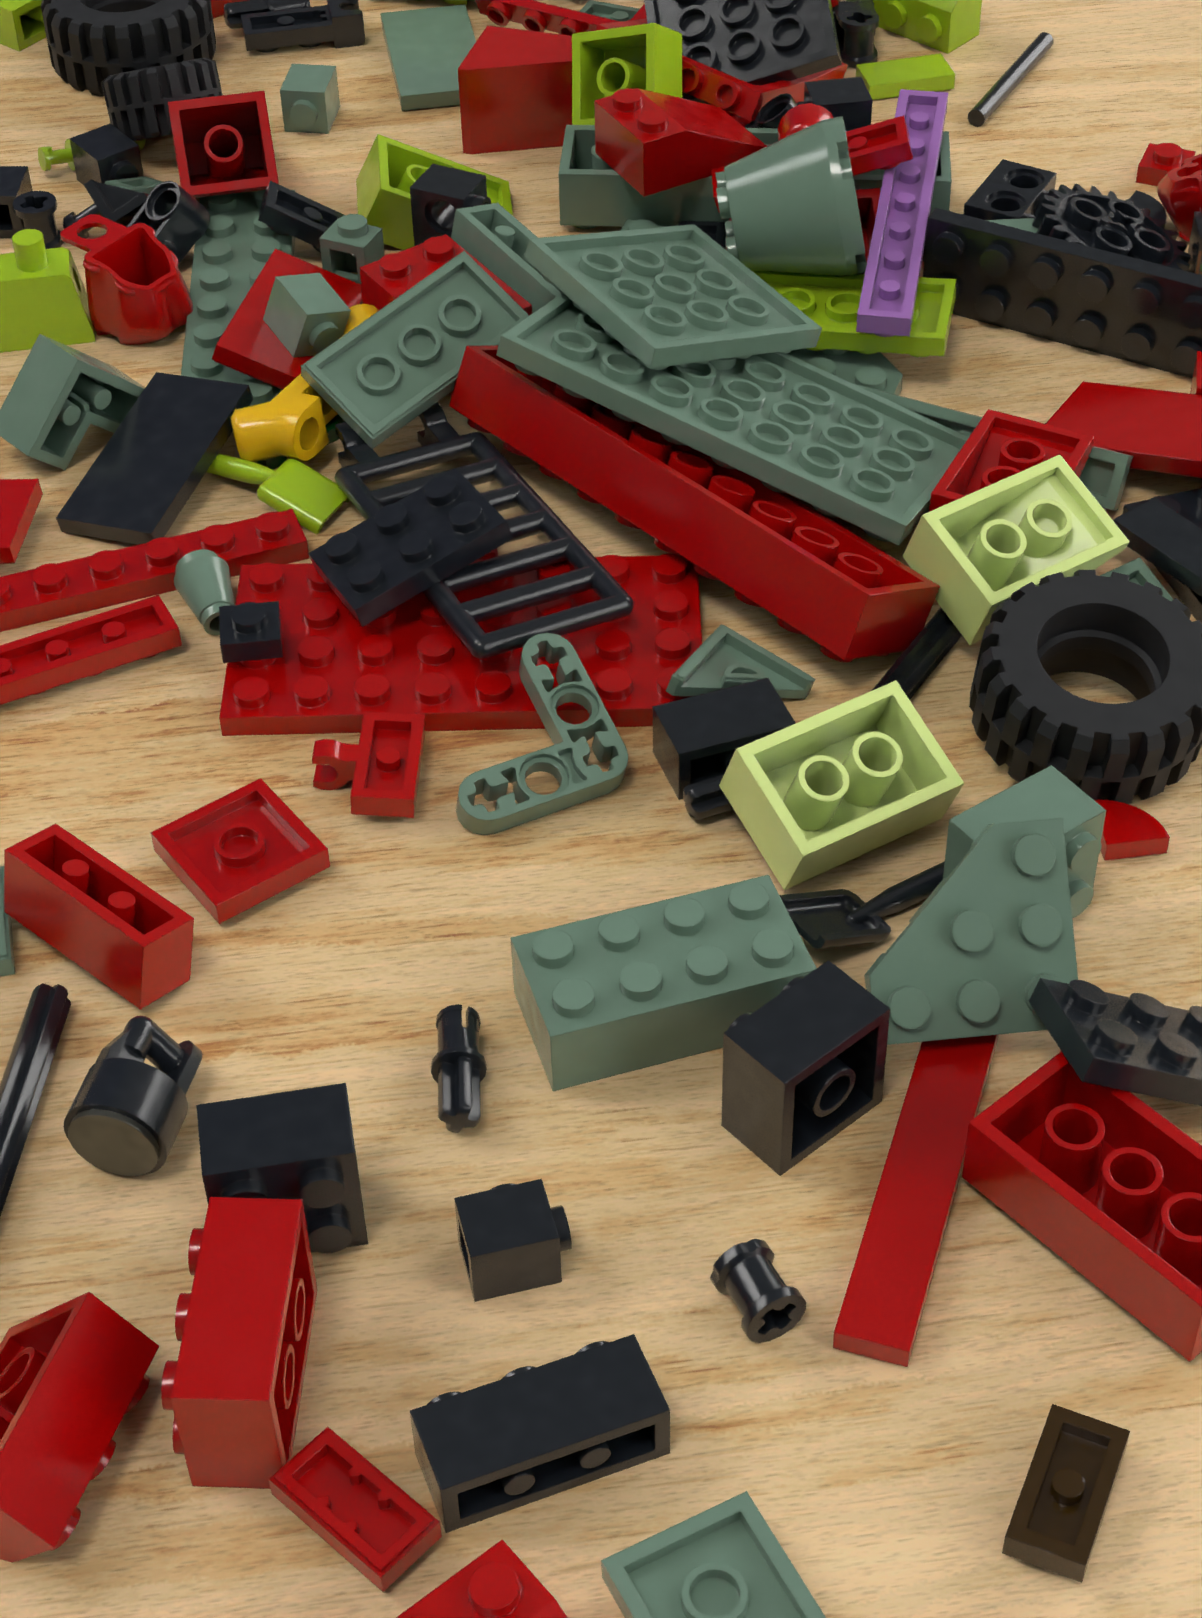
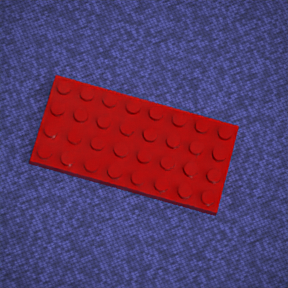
(420, 666)

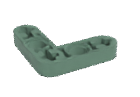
(564, 760)

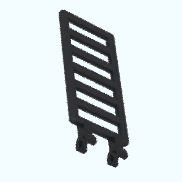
(443, 444)

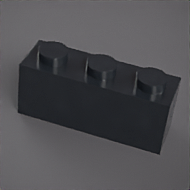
(540, 1431)

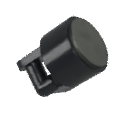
(128, 1109)

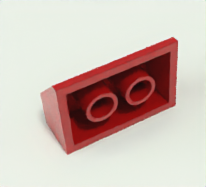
(60, 1402)

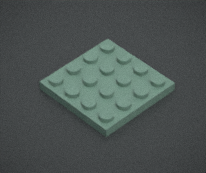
(671, 295)

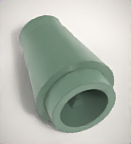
(204, 585)

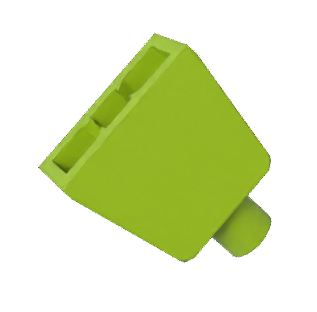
(41, 295)

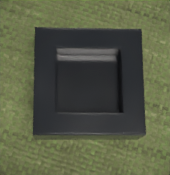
(250, 631)

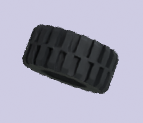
(120, 36)
(1101, 630)

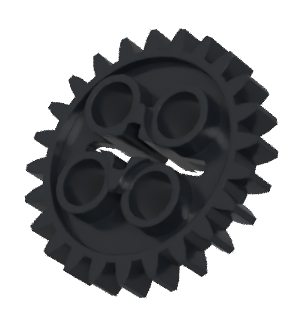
(1109, 226)

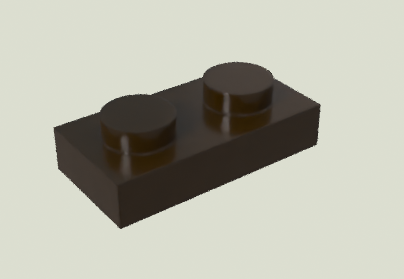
(1066, 1493)

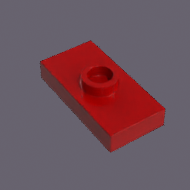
(355, 1508)

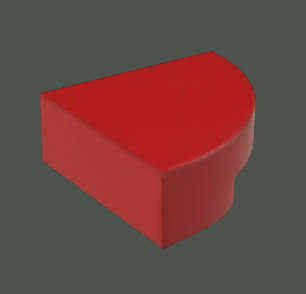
(1130, 832)

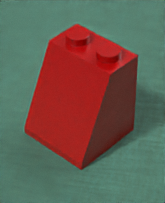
(515, 91)
(223, 144)

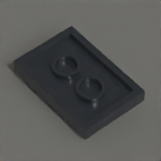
(410, 546)
(1124, 1040)

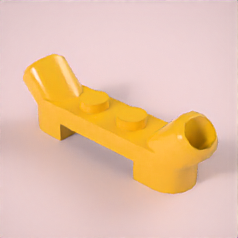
(293, 420)

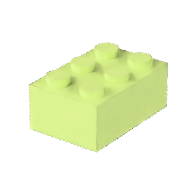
(840, 784)

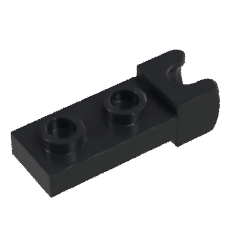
(306, 27)

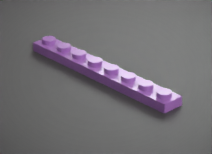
(902, 220)

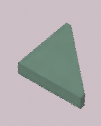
(733, 660)

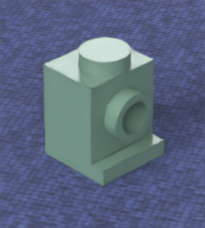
(350, 245)

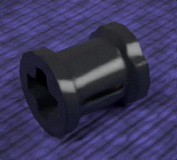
(37, 212)
(758, 1290)

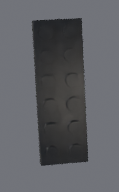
(1068, 291)

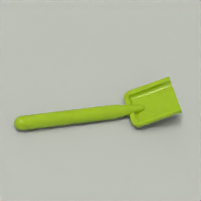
(288, 487)

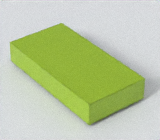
(914, 73)

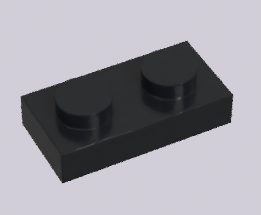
(295, 214)

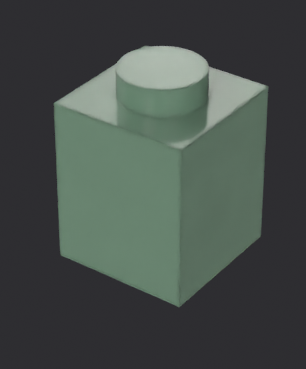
(310, 98)
(305, 313)

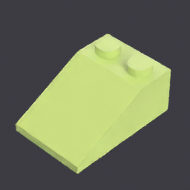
(1008, 538)

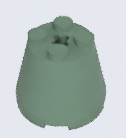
(795, 205)

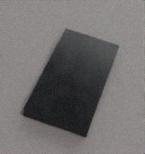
(154, 459)

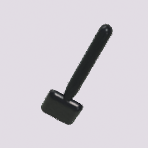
(844, 919)

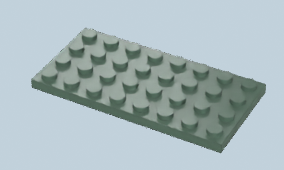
(757, 415)

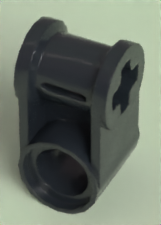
(855, 31)
(174, 217)

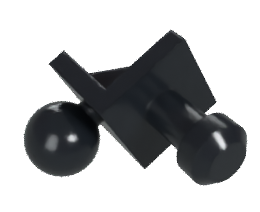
(110, 202)

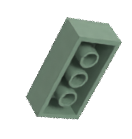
(653, 979)

